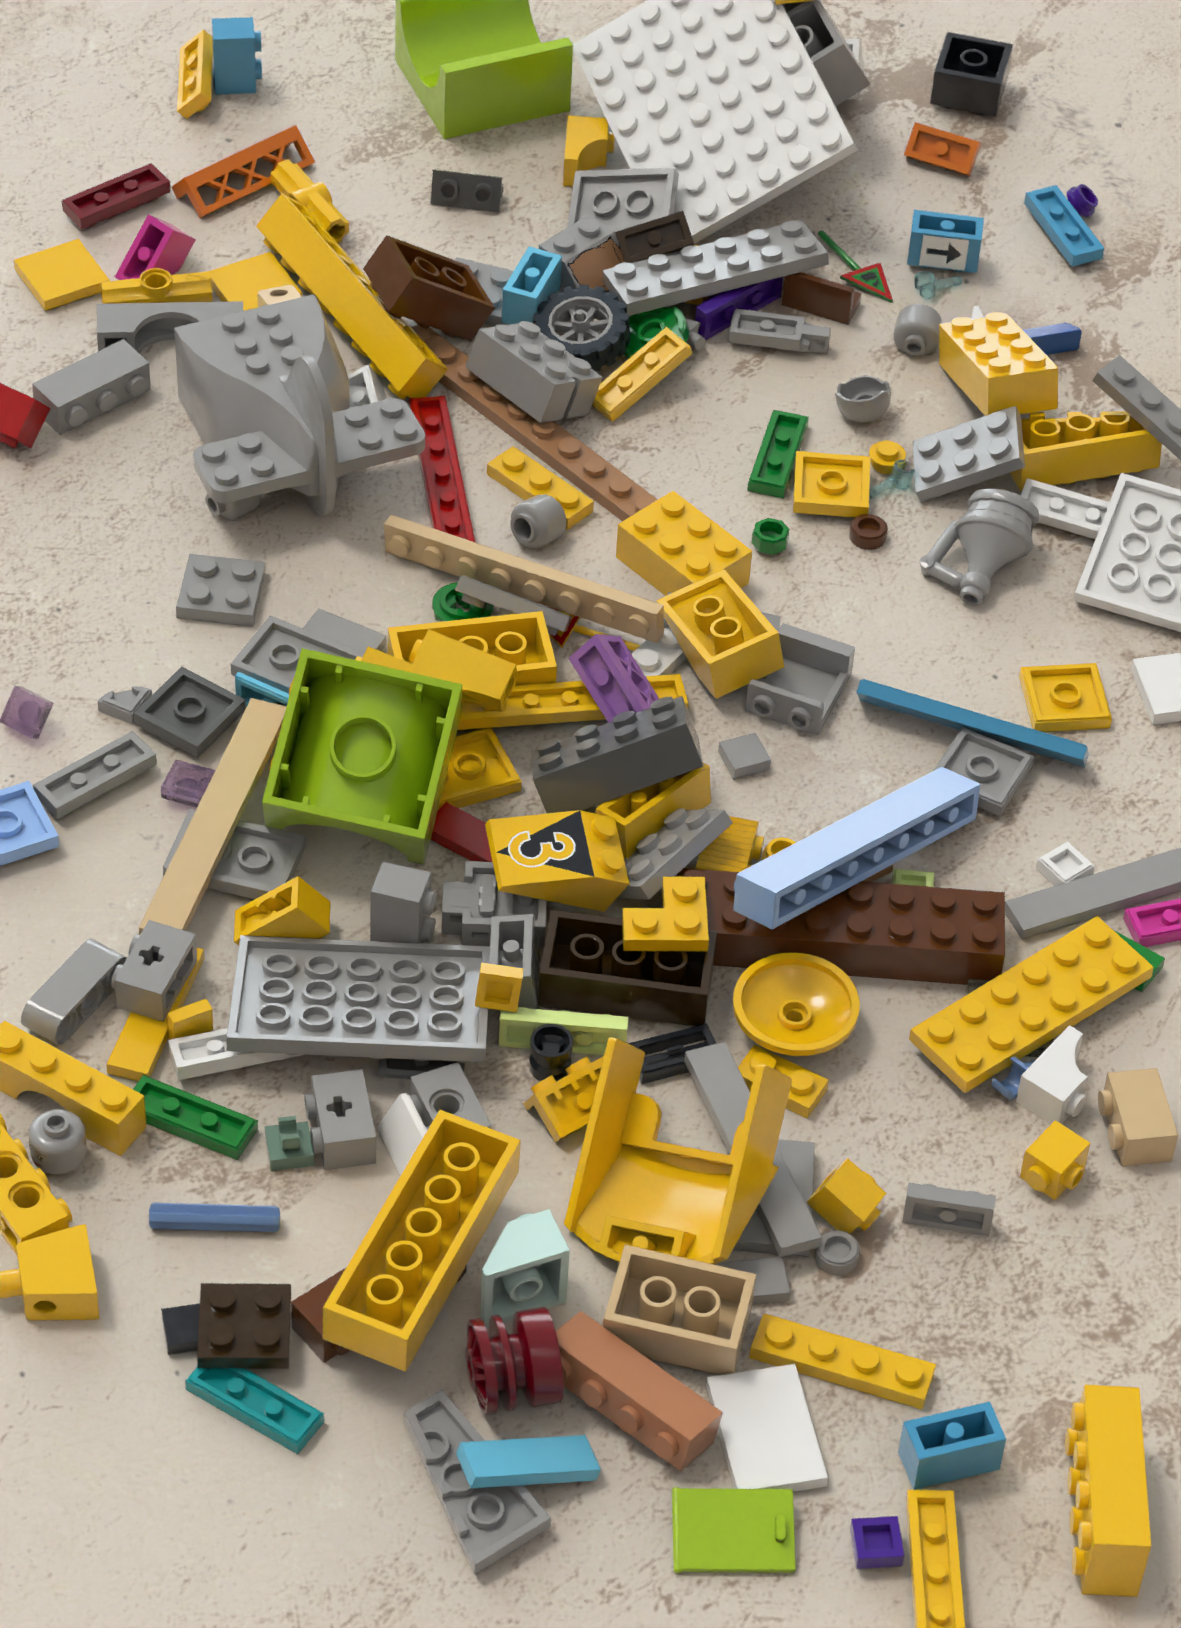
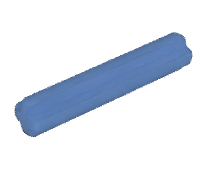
(214, 1217)

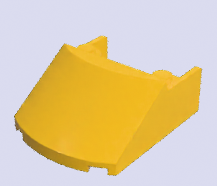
(663, 1192)

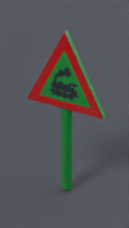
(867, 278)

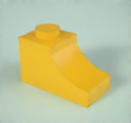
(586, 145)
(286, 911)

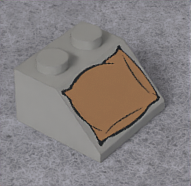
(585, 251)

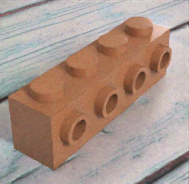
(635, 1392)

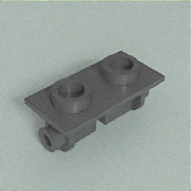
(466, 190)

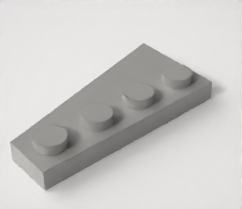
(487, 1519)

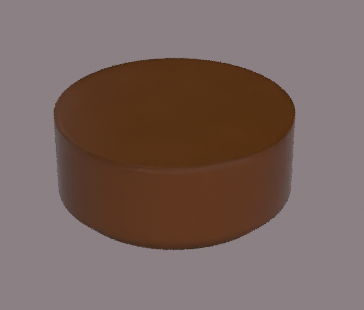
(868, 531)

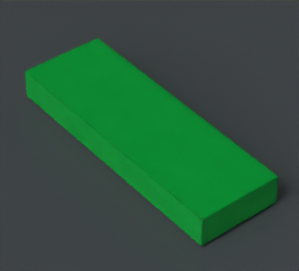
(777, 454)
(196, 1118)

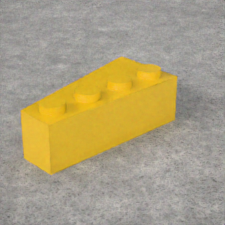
(1084, 447)

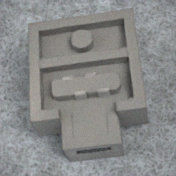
(472, 903)

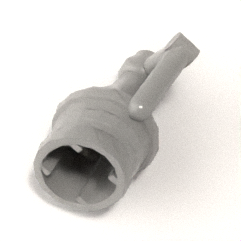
(992, 533)

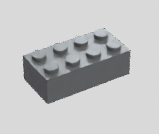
(616, 757)

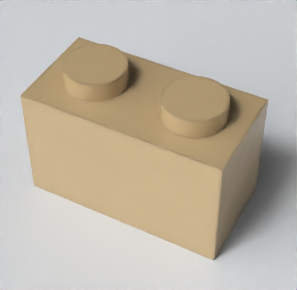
(1138, 1117)

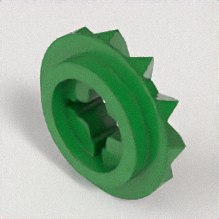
(445, 605)

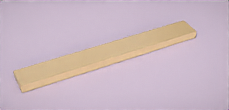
(216, 816)

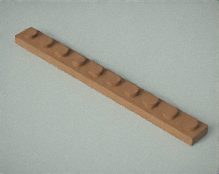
(545, 440)

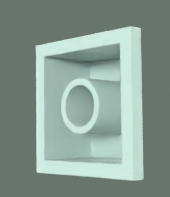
(525, 1268)

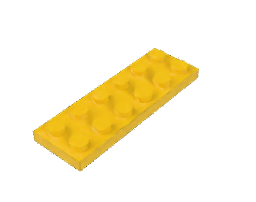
(1030, 1004)

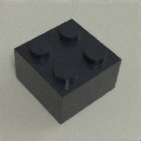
(971, 74)

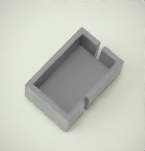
(533, 371)

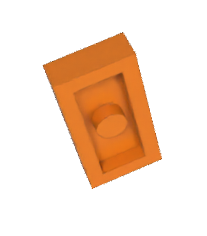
(942, 149)

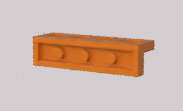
(236, 163)

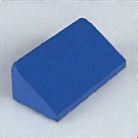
(1056, 337)

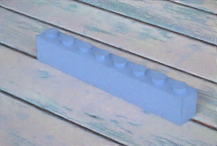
(855, 847)

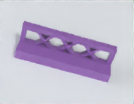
(612, 676)

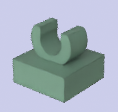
(289, 1144)

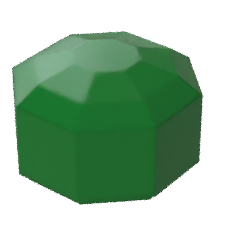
(770, 536)

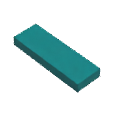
(257, 1404)

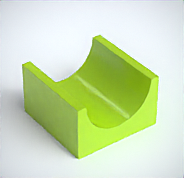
(480, 63)
(363, 751)

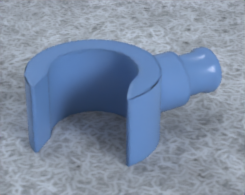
(1010, 1084)

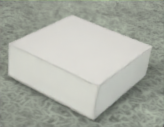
(1064, 865)

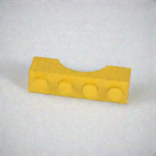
(106, 1107)

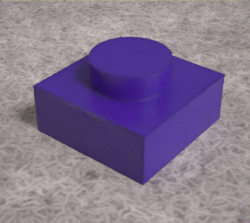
(877, 1542)

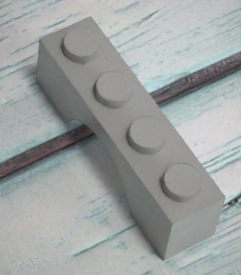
(153, 322)

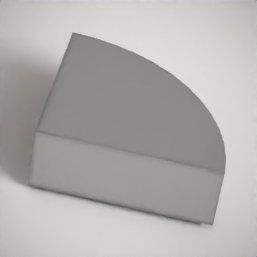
(124, 703)

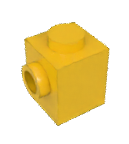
(1055, 1160)
(848, 1198)

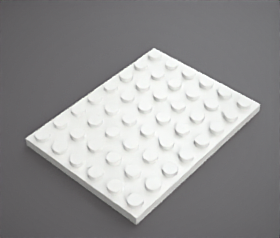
(717, 97)

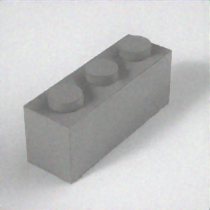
(93, 386)

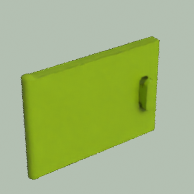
(733, 1530)

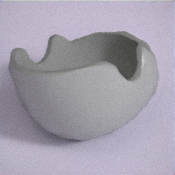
(863, 398)

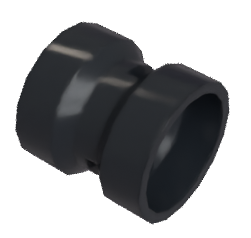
(550, 1052)

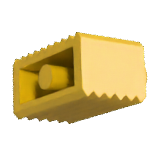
(733, 848)

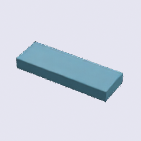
(528, 1461)

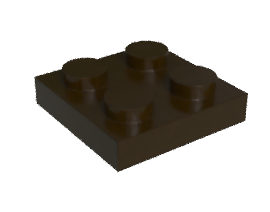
(244, 1326)

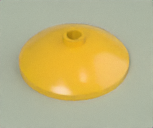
(796, 1004)

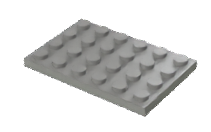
(358, 999)

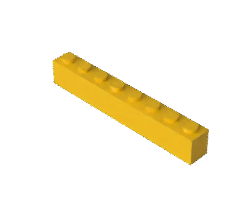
(347, 295)

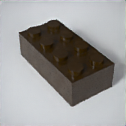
(592, 973)

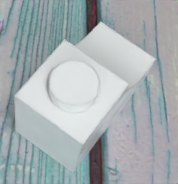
(1053, 1083)

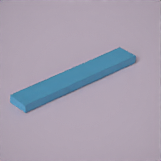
(957, 717)

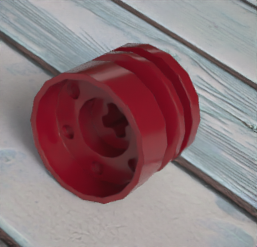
(515, 1360)

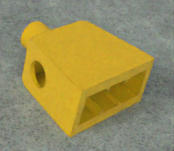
(54, 1277)

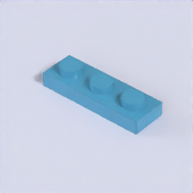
(1064, 225)

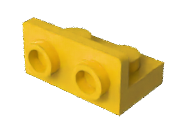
(566, 1102)

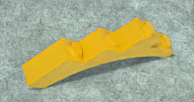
(483, 676)

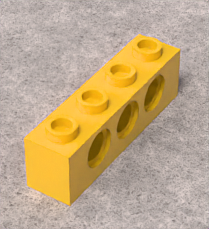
(25, 1196)

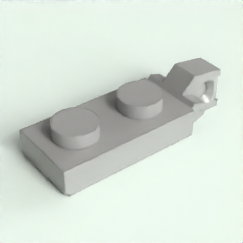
(778, 332)

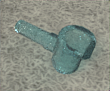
(927, 284)
(899, 479)

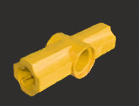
(294, 183)
(158, 287)

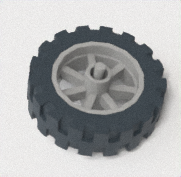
(582, 307)

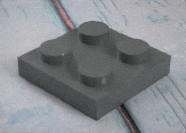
(189, 711)

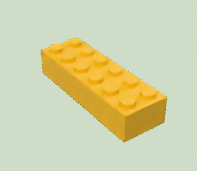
(421, 1240)

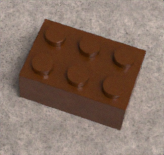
(428, 288)

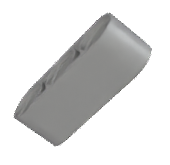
(72, 992)

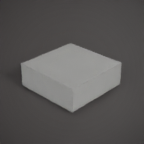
(744, 755)

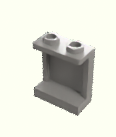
(807, 685)

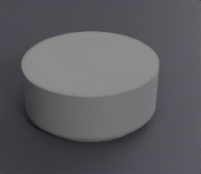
(837, 1252)

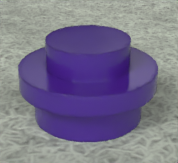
(1082, 200)

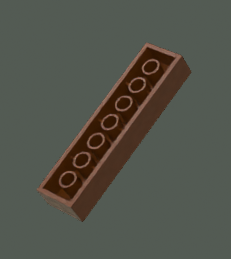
(871, 931)

